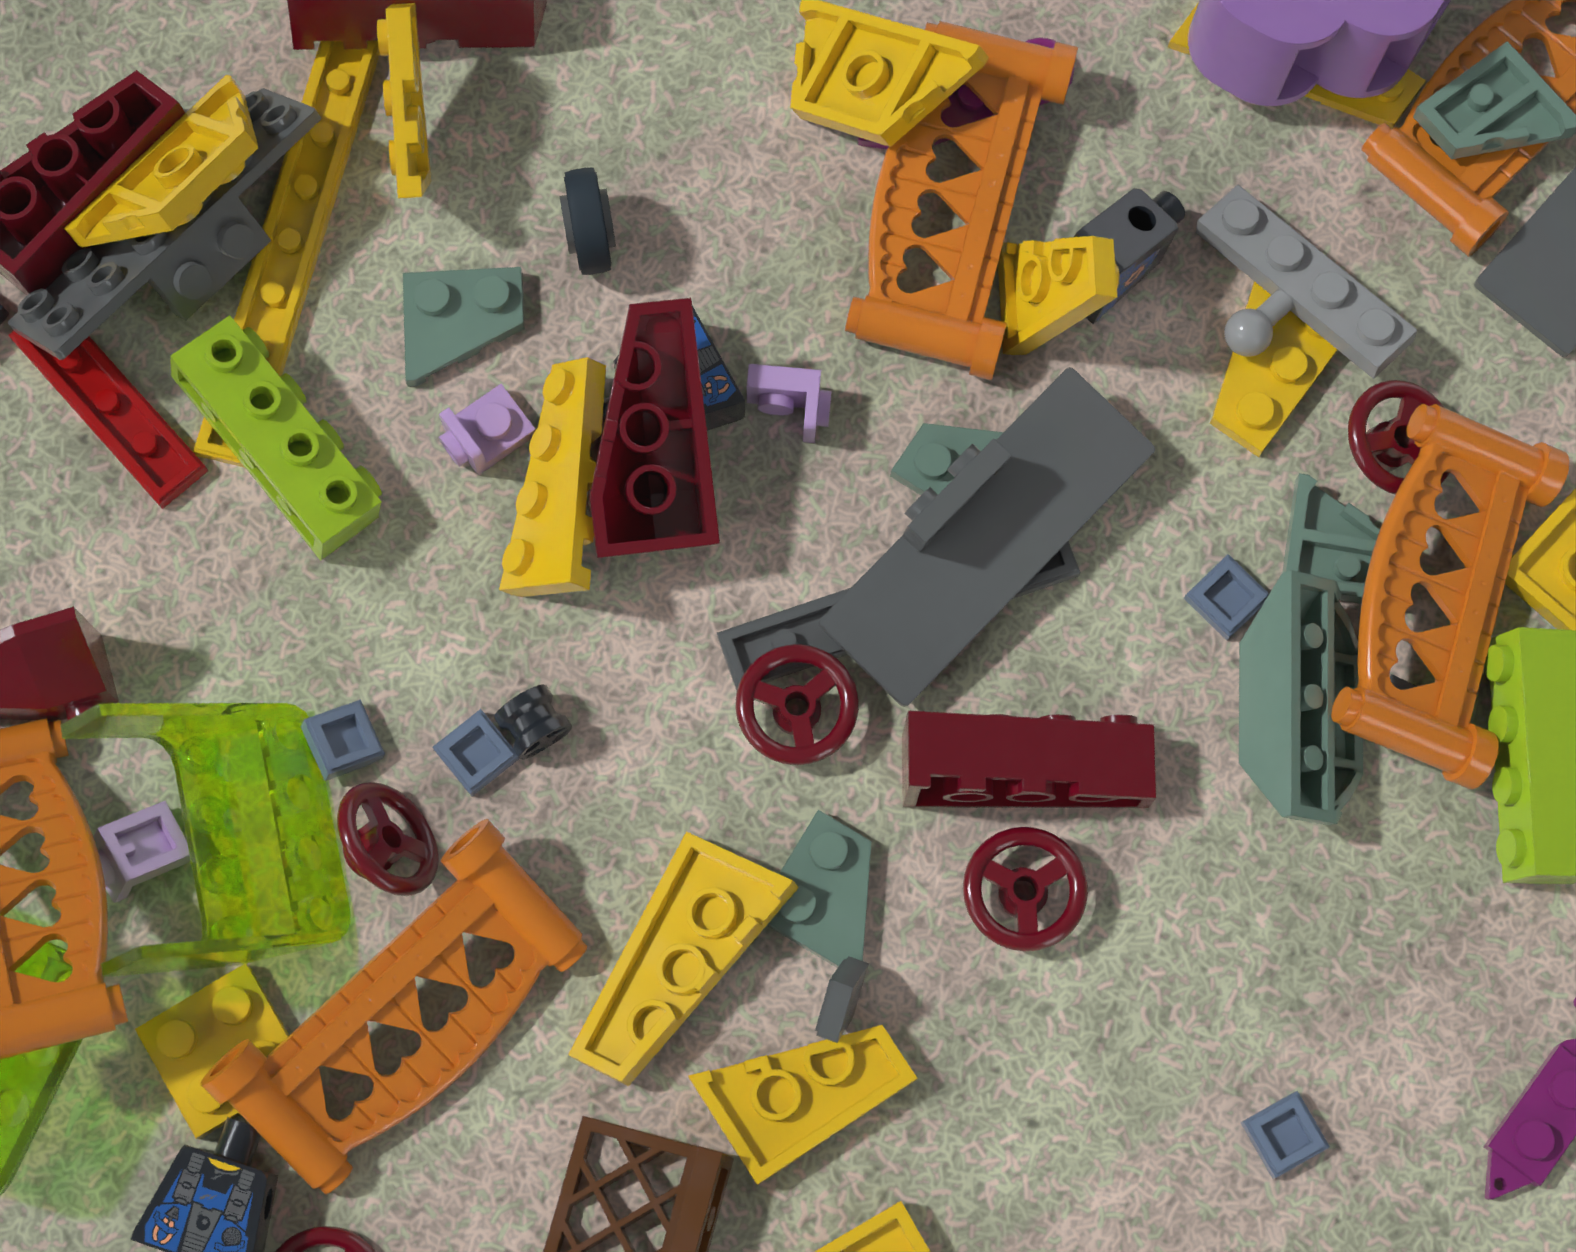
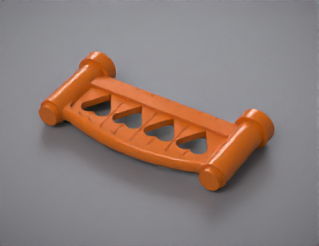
(1464, 188)
(949, 317)
(1499, 477)
(33, 1009)
(285, 1091)

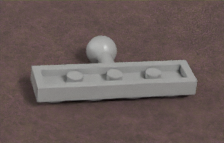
(1299, 282)

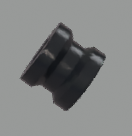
(532, 721)

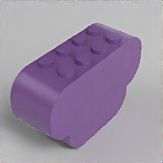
(1285, 47)

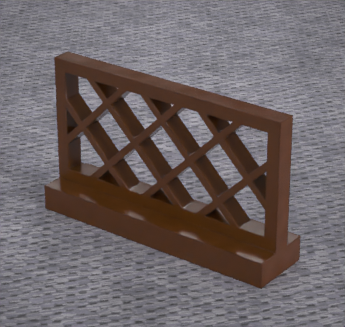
(696, 1197)

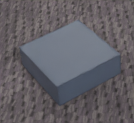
(1227, 597)
(342, 740)
(476, 752)
(1285, 1134)

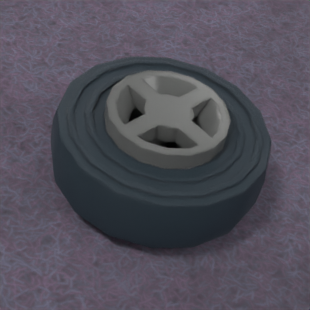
(587, 221)

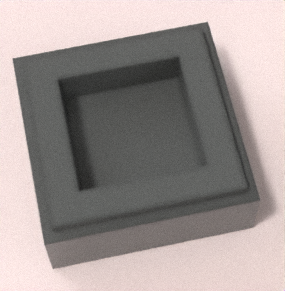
(841, 999)

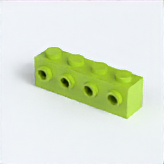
(276, 436)
(1536, 758)

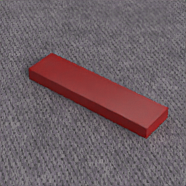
(119, 418)

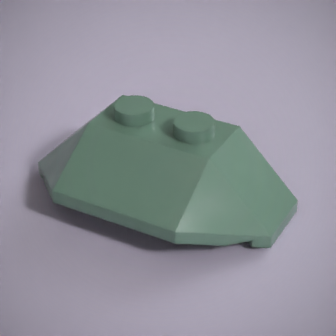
(1289, 676)

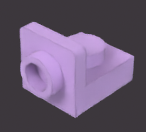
(783, 388)
(485, 430)
(140, 848)

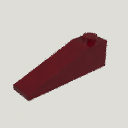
(654, 455)
(53, 668)

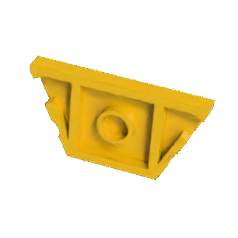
(874, 72)
(174, 173)

